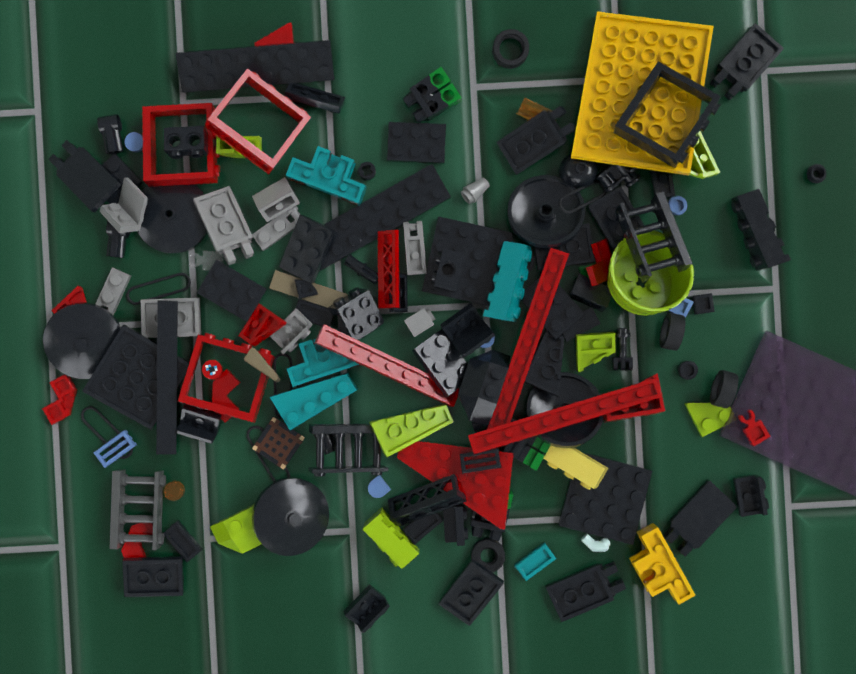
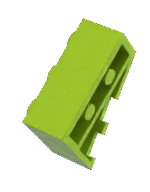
(390, 538)

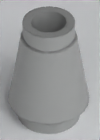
(474, 190)

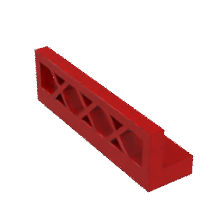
(388, 264)

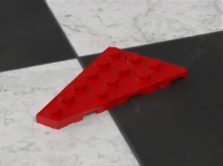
(484, 490)

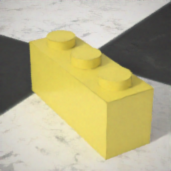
(576, 465)

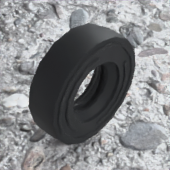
(487, 543)

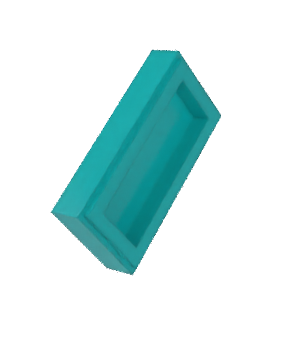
(535, 561)

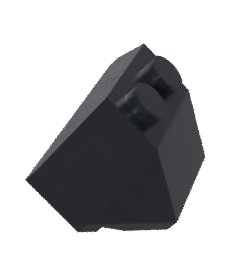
(483, 385)

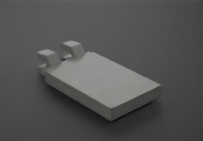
(225, 223)

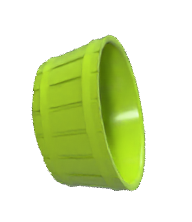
(661, 291)

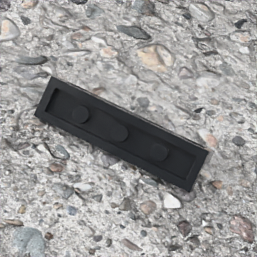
(427, 507)

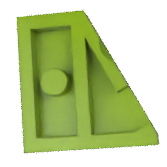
(593, 347)
(707, 416)

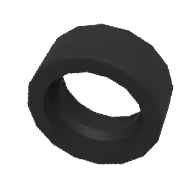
(515, 34)
(672, 331)
(724, 389)

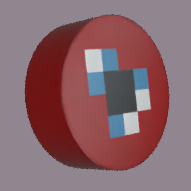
(212, 369)

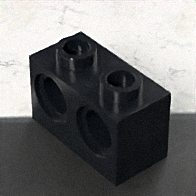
(186, 136)

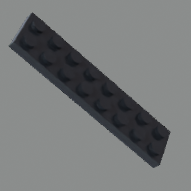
(273, 63)
(384, 212)

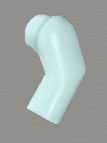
(596, 546)

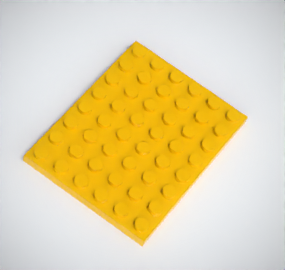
(618, 64)

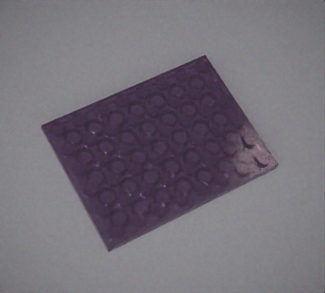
(805, 408)

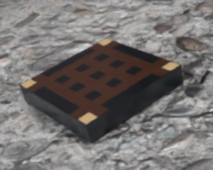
(278, 443)

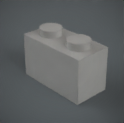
(275, 199)
(420, 322)

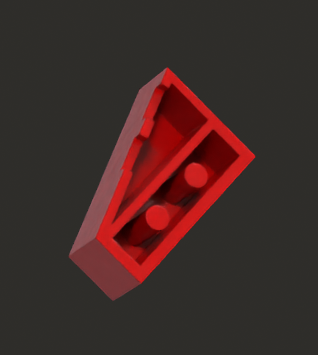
(649, 408)

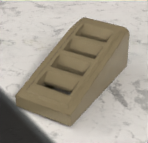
(257, 361)

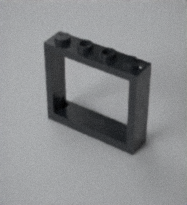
(650, 146)

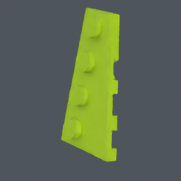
(407, 428)

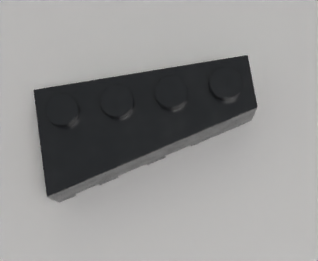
(758, 230)

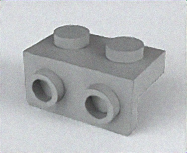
(295, 328)

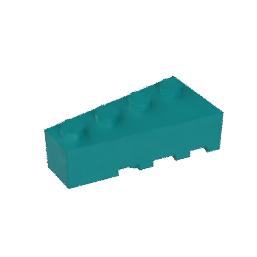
(509, 282)
(307, 401)

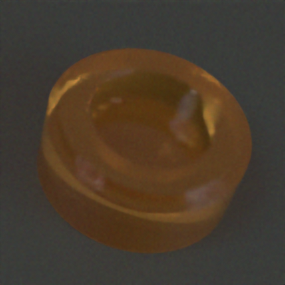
(174, 490)

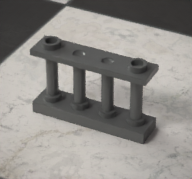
(120, 499)

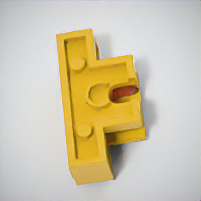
(659, 567)

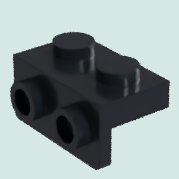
(199, 424)
(750, 495)
(454, 525)
(367, 608)

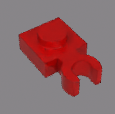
(754, 430)

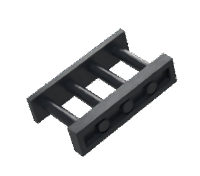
(667, 224)
(339, 431)

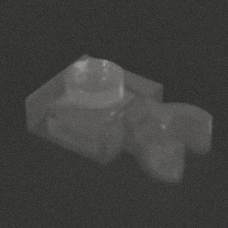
(207, 259)

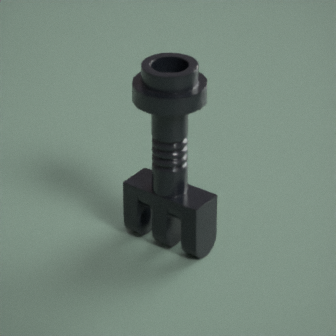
(622, 333)

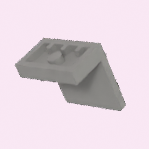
(129, 212)

